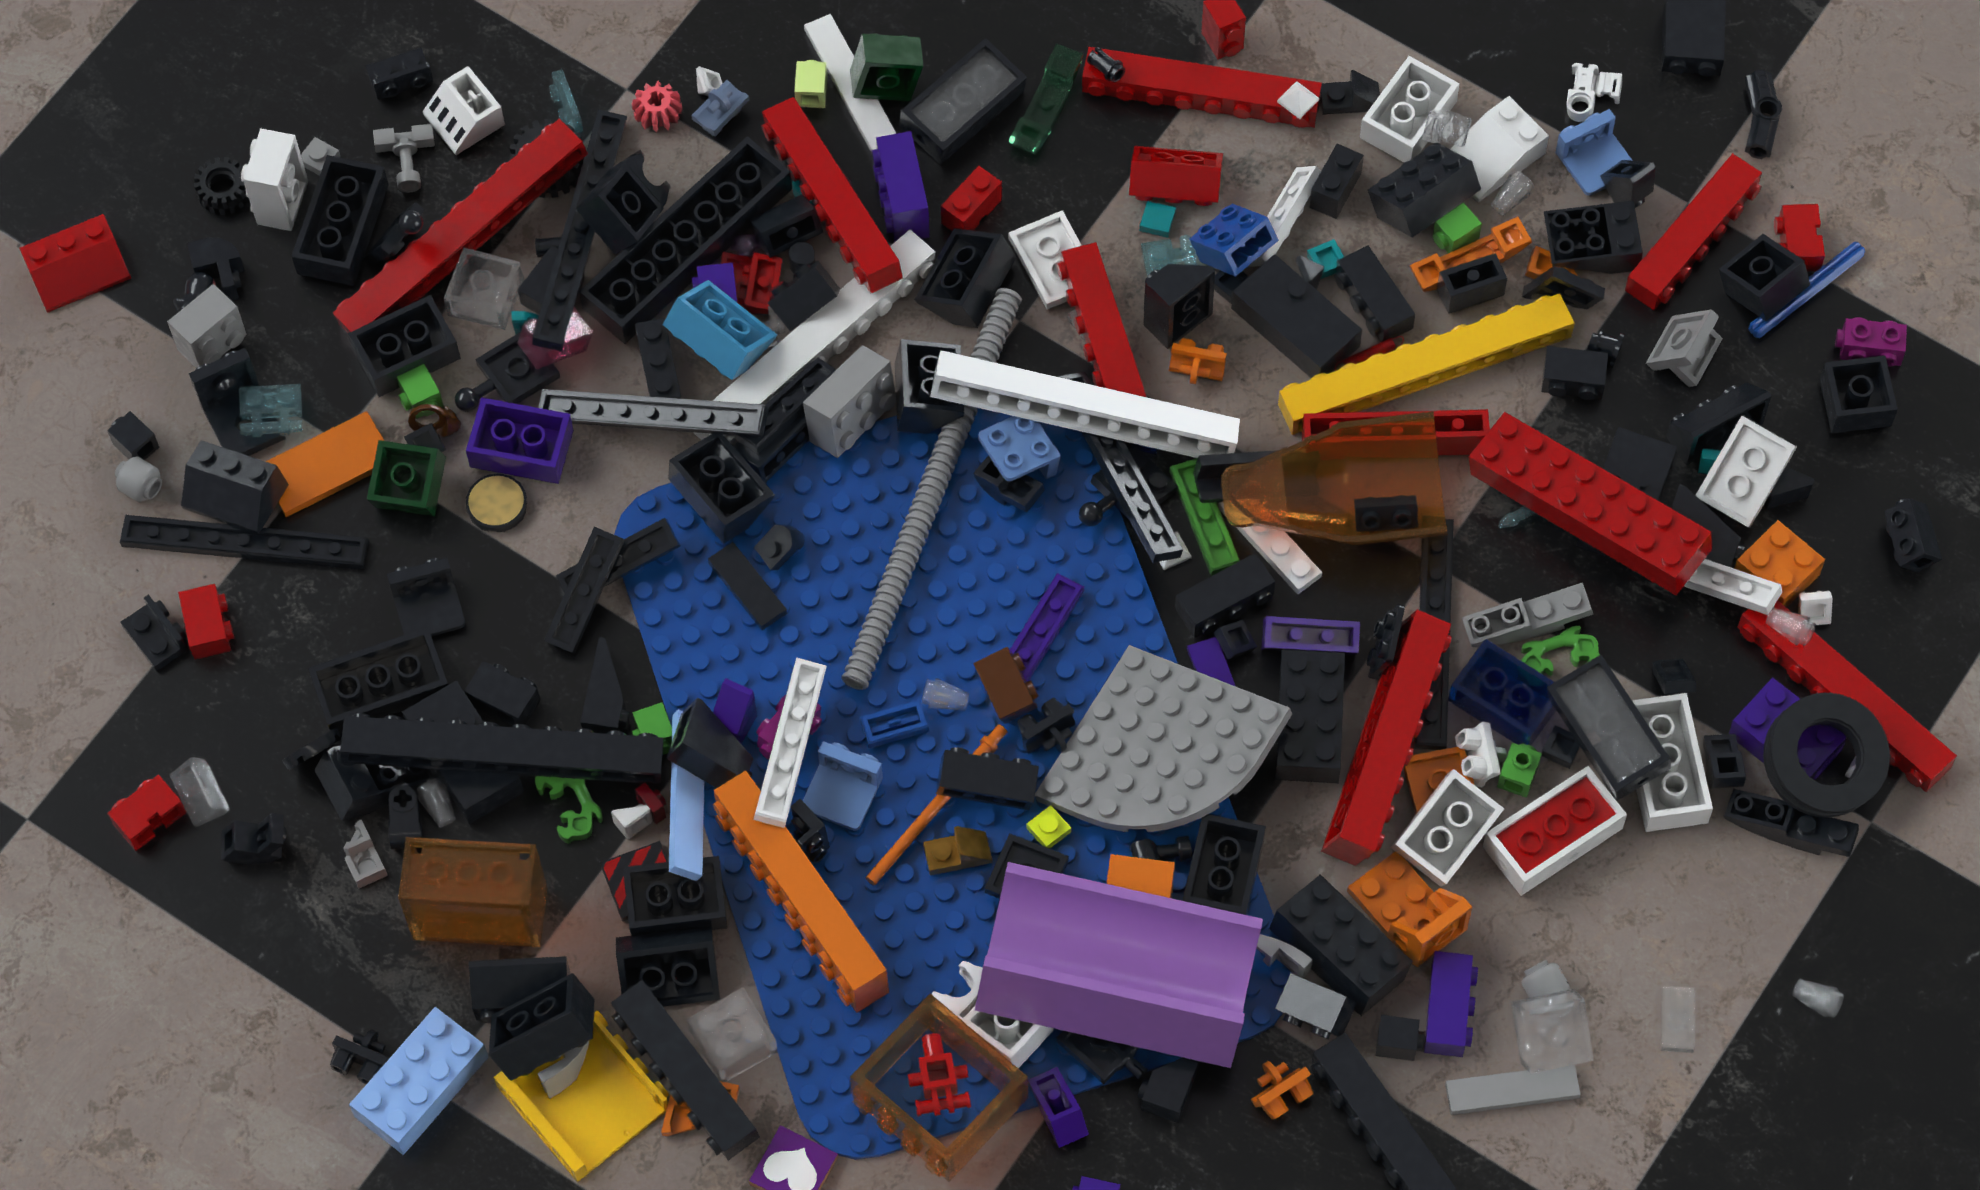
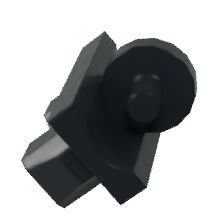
(1051, 730)
(349, 1052)

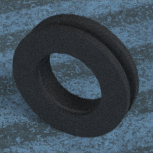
(1861, 730)

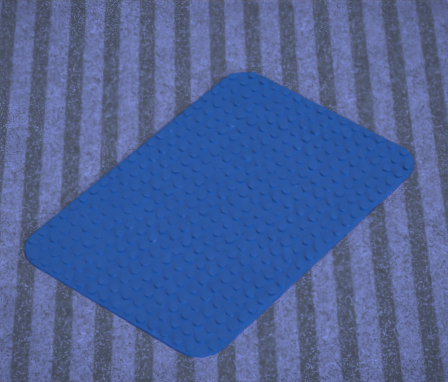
(964, 602)

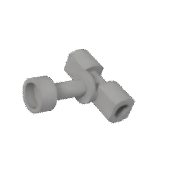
(404, 146)

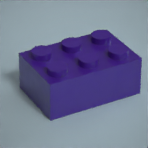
(900, 185)
(519, 440)
(1816, 746)

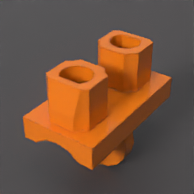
(1197, 361)
(1295, 1082)

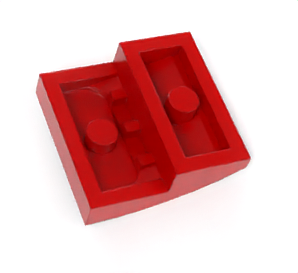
(754, 279)

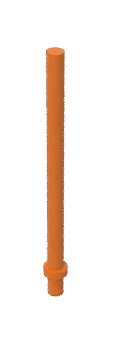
(987, 745)

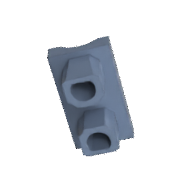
(720, 108)

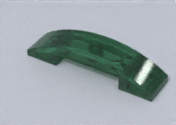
(1048, 100)

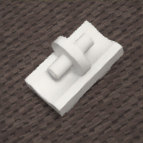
(1483, 755)

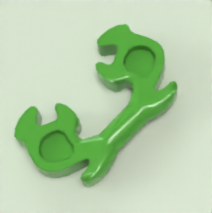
(1584, 649)
(579, 825)

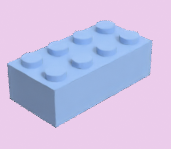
(419, 1080)

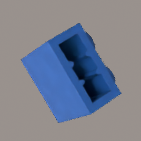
(1233, 239)

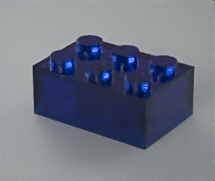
(1503, 693)

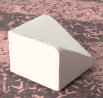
(632, 820)

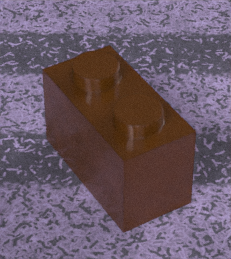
(1006, 684)

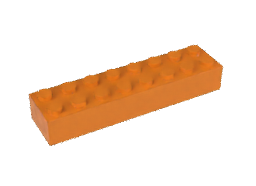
(802, 894)

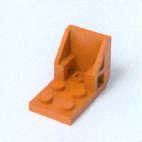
(1409, 909)

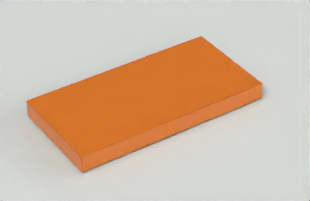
(327, 462)

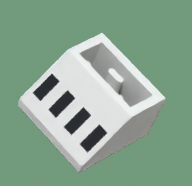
(463, 111)

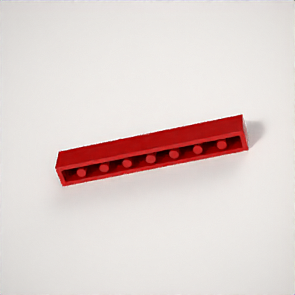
(1199, 88)
(831, 195)
(1826, 671)

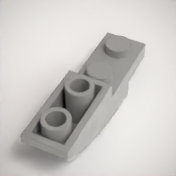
(1528, 619)

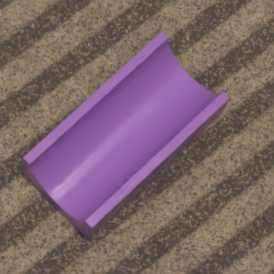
(1119, 965)

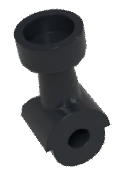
(1149, 850)

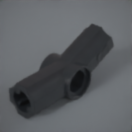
(1762, 100)

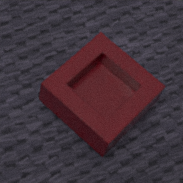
(653, 800)

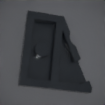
(1574, 290)

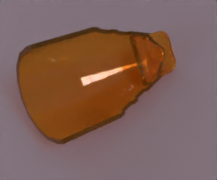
(1315, 482)

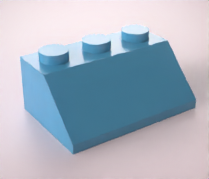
(718, 329)

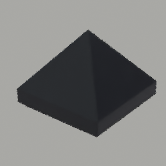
(1310, 271)

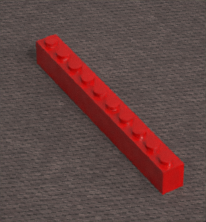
(466, 226)

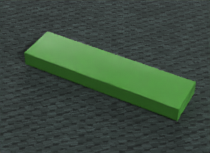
(1204, 520)

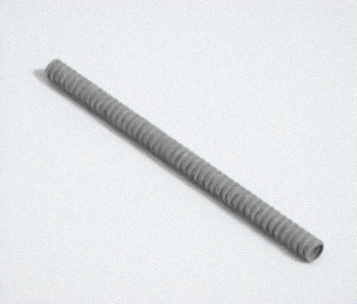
(925, 505)

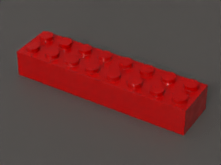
(1590, 503)
(1387, 740)

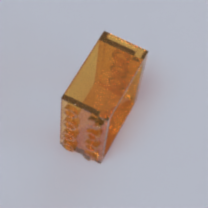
(473, 892)
(975, 1051)

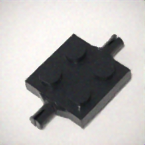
(1101, 1056)

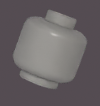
(138, 479)
(1544, 979)

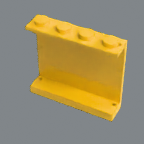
(597, 1111)

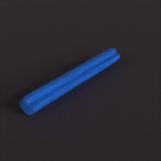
(1818, 281)

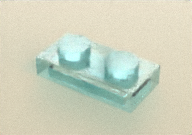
(561, 92)

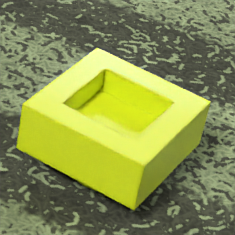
(1048, 827)

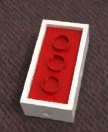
(1554, 830)

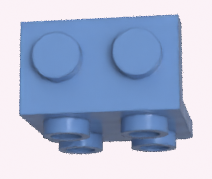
(1590, 150)
(1020, 448)
(843, 785)

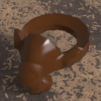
(445, 426)

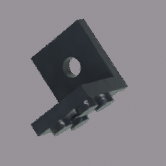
(218, 396)

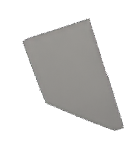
(363, 858)
(1287, 954)
(564, 1072)

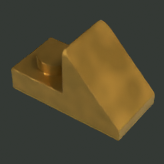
(957, 852)

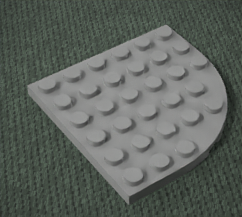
(1161, 747)

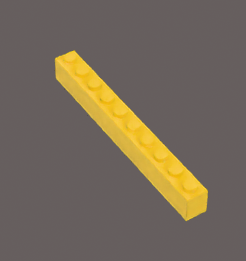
(1429, 361)

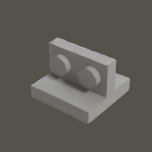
(1687, 346)

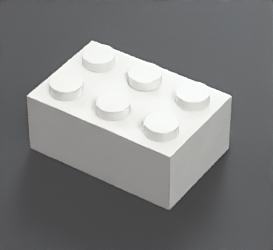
(1401, 110)
(275, 179)
(1447, 828)

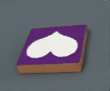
(793, 1163)

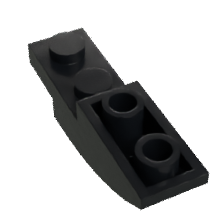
(1788, 826)

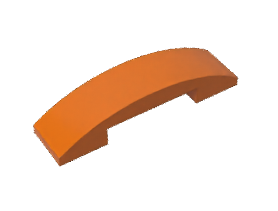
(1504, 240)

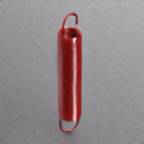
(1382, 347)

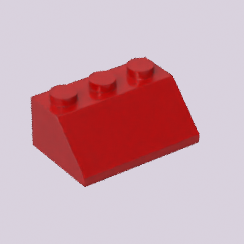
(1175, 175)
(75, 263)

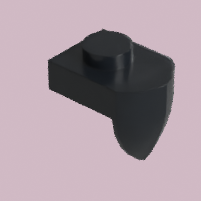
(779, 545)

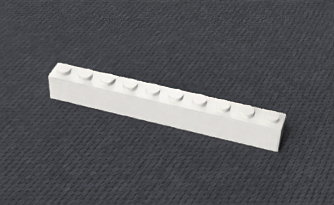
(829, 329)
(1082, 407)

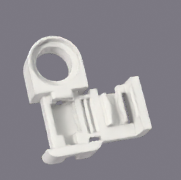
(1592, 85)

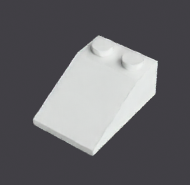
(1502, 144)

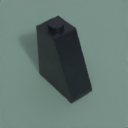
(1725, 541)
(707, 746)

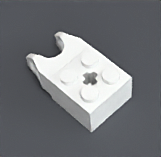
(1010, 1037)

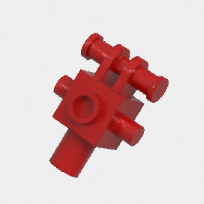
(938, 1079)

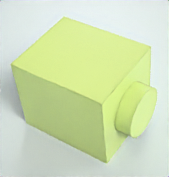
(811, 83)

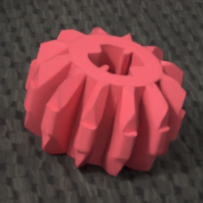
(657, 106)

